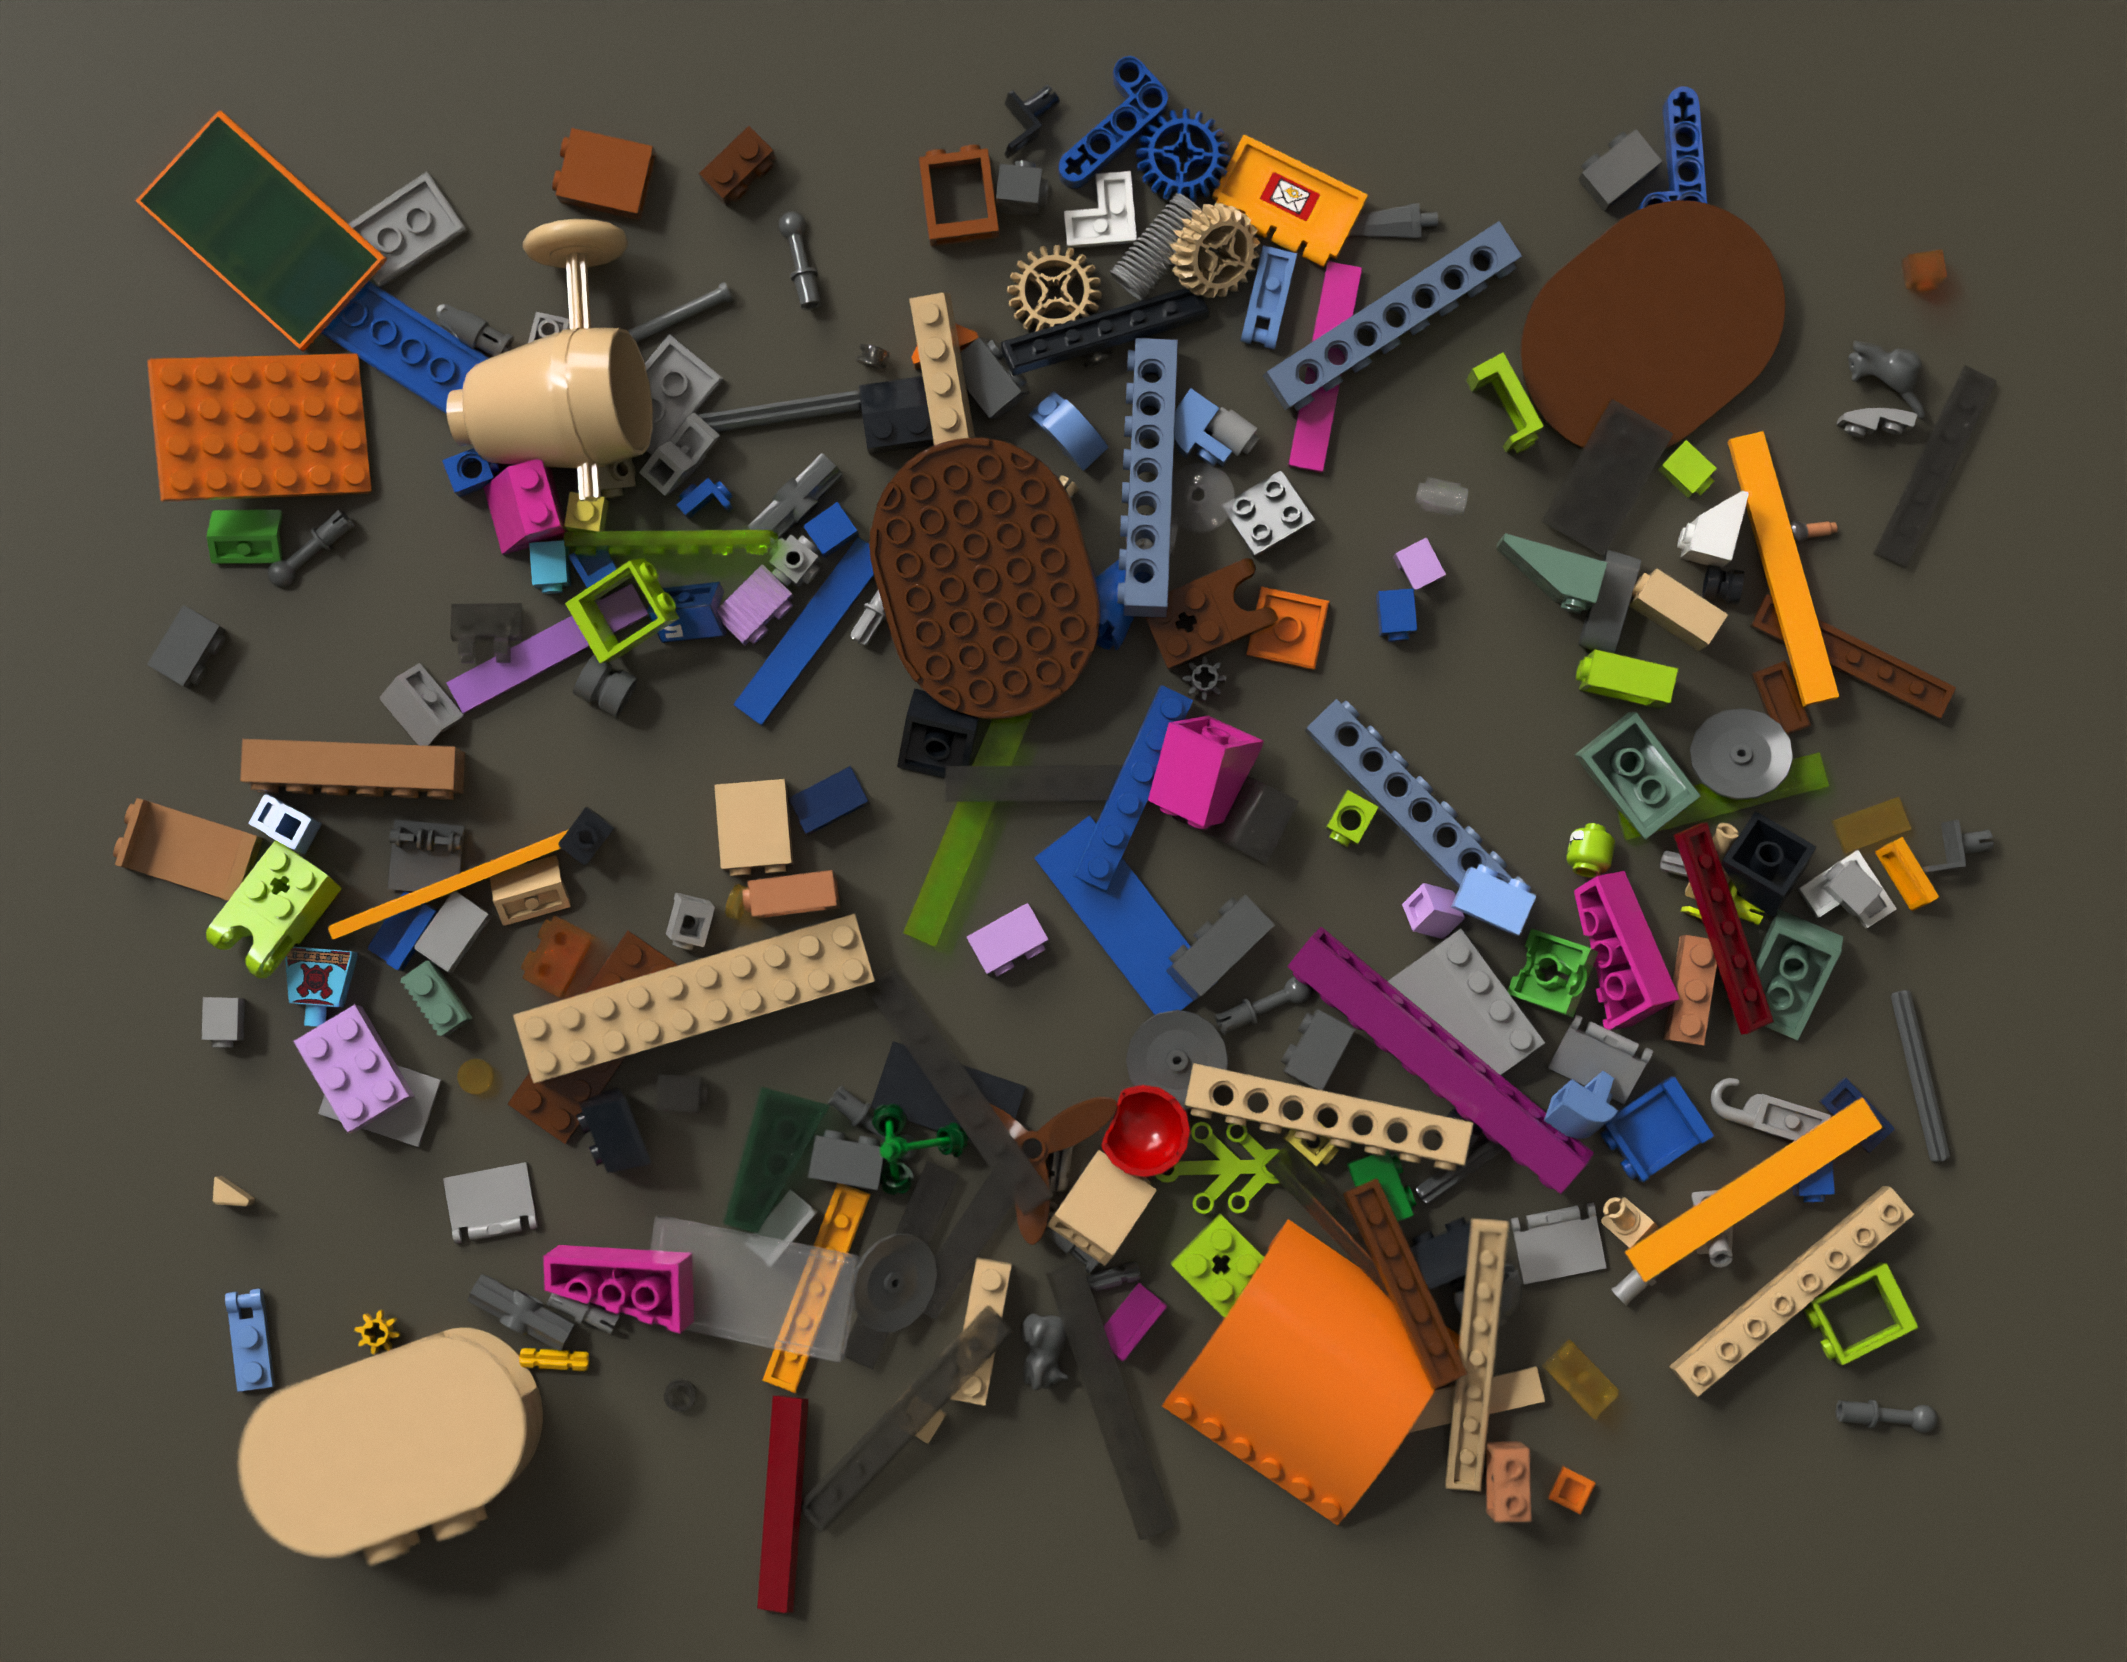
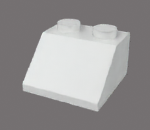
(1714, 533)

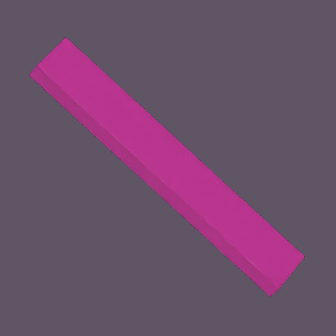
(1316, 418)

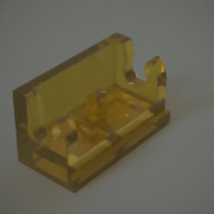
(1581, 1379)

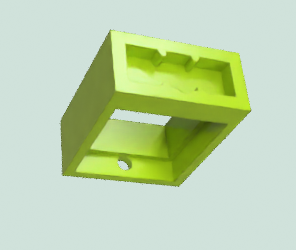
(596, 628)
(1626, 679)
(1893, 1299)

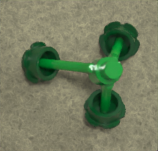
(889, 1122)

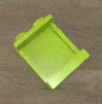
(1513, 397)

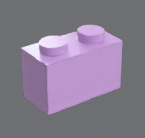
(1008, 939)

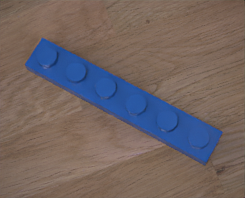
(1130, 791)

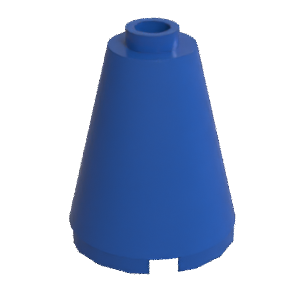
(1113, 623)

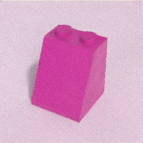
(525, 506)
(1202, 769)

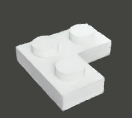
(1111, 221)
(1822, 902)

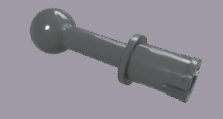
(793, 226)
(284, 572)
(1247, 1013)
(858, 1113)
(1921, 1418)

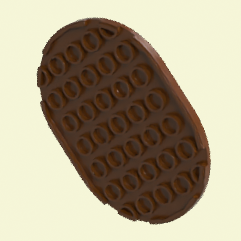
(1658, 315)
(985, 578)

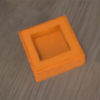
(1571, 1490)

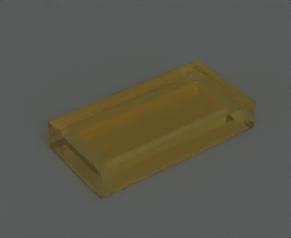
(1871, 825)

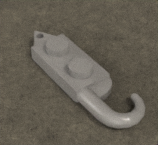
(1767, 1113)

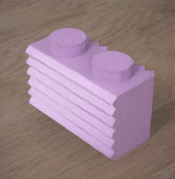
(755, 605)

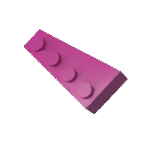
(1628, 960)
(629, 1281)

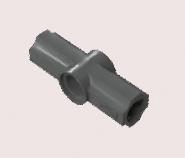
(798, 497)
(521, 1312)

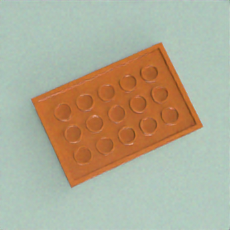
(259, 426)

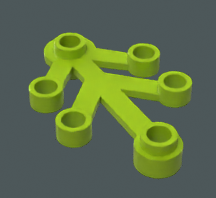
(1228, 1167)

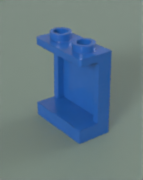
(1655, 1129)

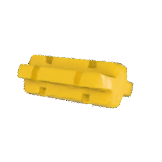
(554, 1359)

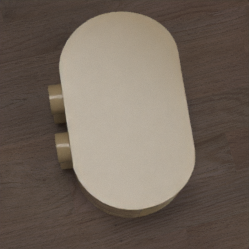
(392, 1446)

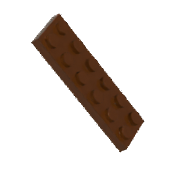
(555, 1101)

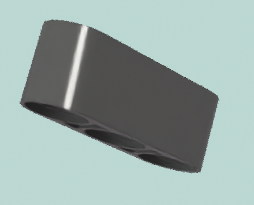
(1607, 616)

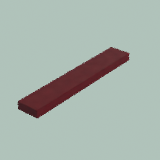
(1723, 928)
(782, 1503)

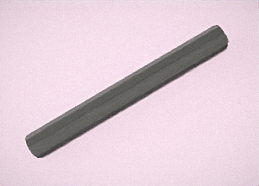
(783, 411)
(1920, 1076)

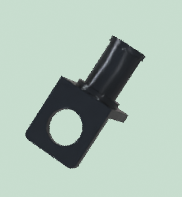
(1027, 115)
(586, 835)

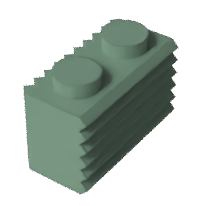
(436, 998)

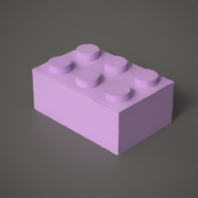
(354, 1068)

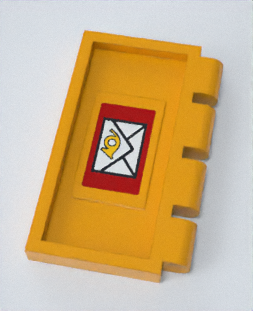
(1291, 199)

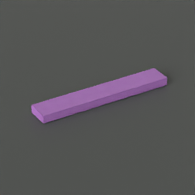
(542, 652)

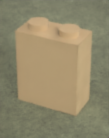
(1676, 609)
(754, 826)
(1102, 1208)

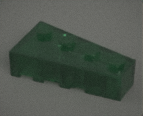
(772, 1146)

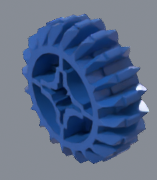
(1198, 155)

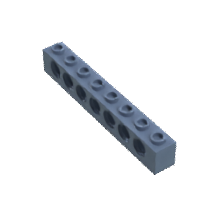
(1491, 243)
(1160, 358)
(1325, 732)

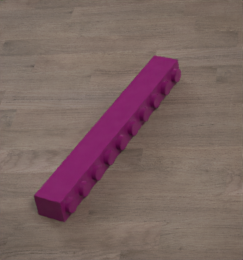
(1439, 1060)

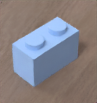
(1494, 900)

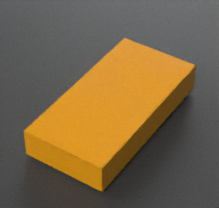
(1907, 874)

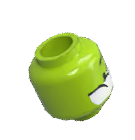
(1590, 850)

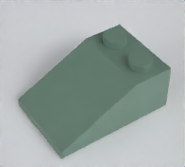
(1557, 572)
(1637, 774)
(1794, 969)

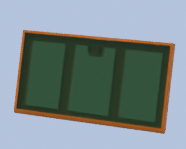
(261, 230)

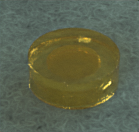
(735, 904)
(475, 1076)

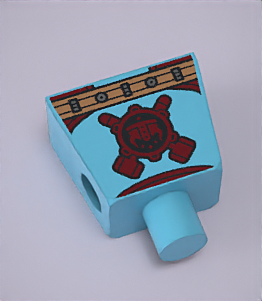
(318, 980)

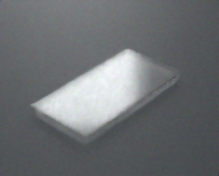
(764, 1288)

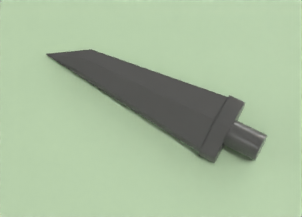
(1394, 222)

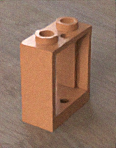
(792, 894)
(1510, 1490)

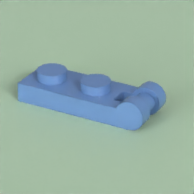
(1269, 295)
(250, 1341)

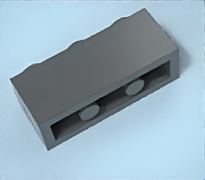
(1218, 946)

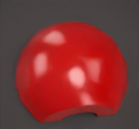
(1146, 1131)

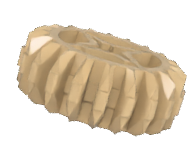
(1223, 230)
(1042, 282)

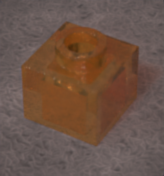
(1924, 270)

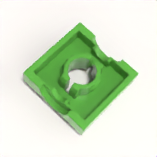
(1557, 994)

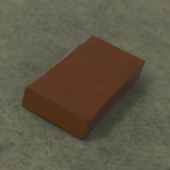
(1781, 697)

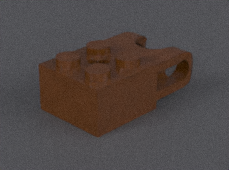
(1216, 615)

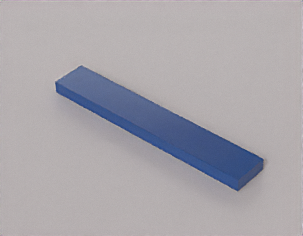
(807, 634)

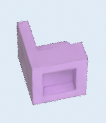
(1419, 564)
(1431, 911)

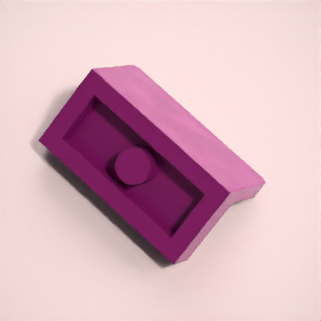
(1132, 1320)

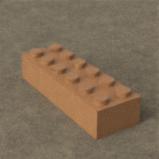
(352, 766)

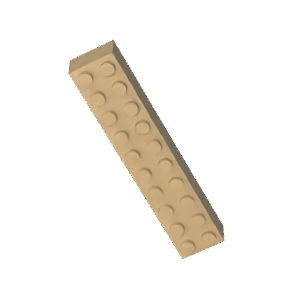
(693, 998)

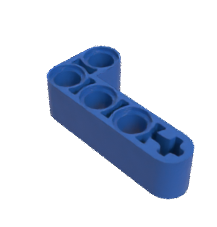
(1108, 130)
(1681, 156)

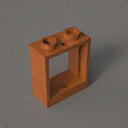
(963, 230)

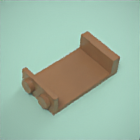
(186, 849)

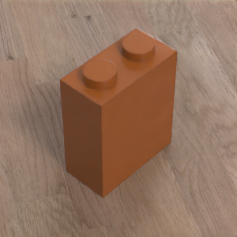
(604, 173)

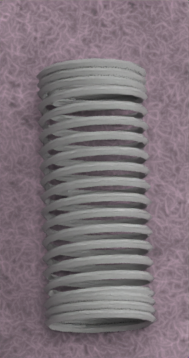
(1140, 274)

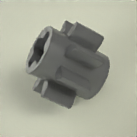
(1196, 685)

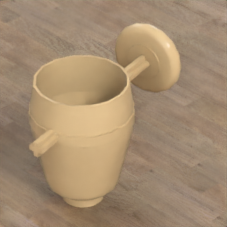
(571, 395)

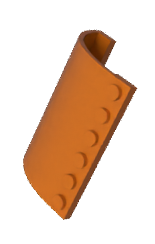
(1308, 1376)

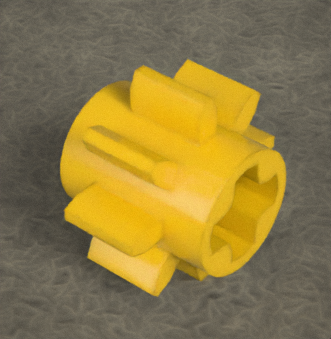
(385, 1325)

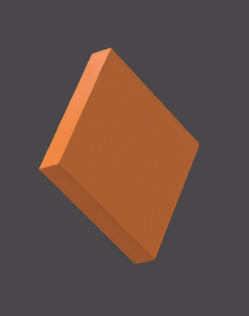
(1295, 635)

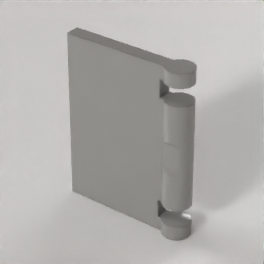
(1596, 1050)
(490, 1202)
(1558, 1244)

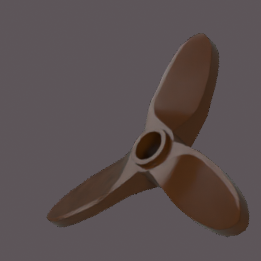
(1058, 1134)

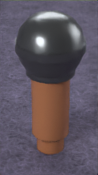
(1804, 531)

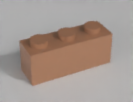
(1694, 984)

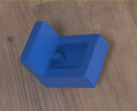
(695, 497)

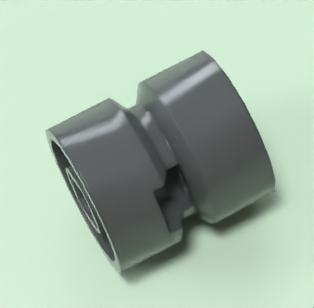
(606, 686)

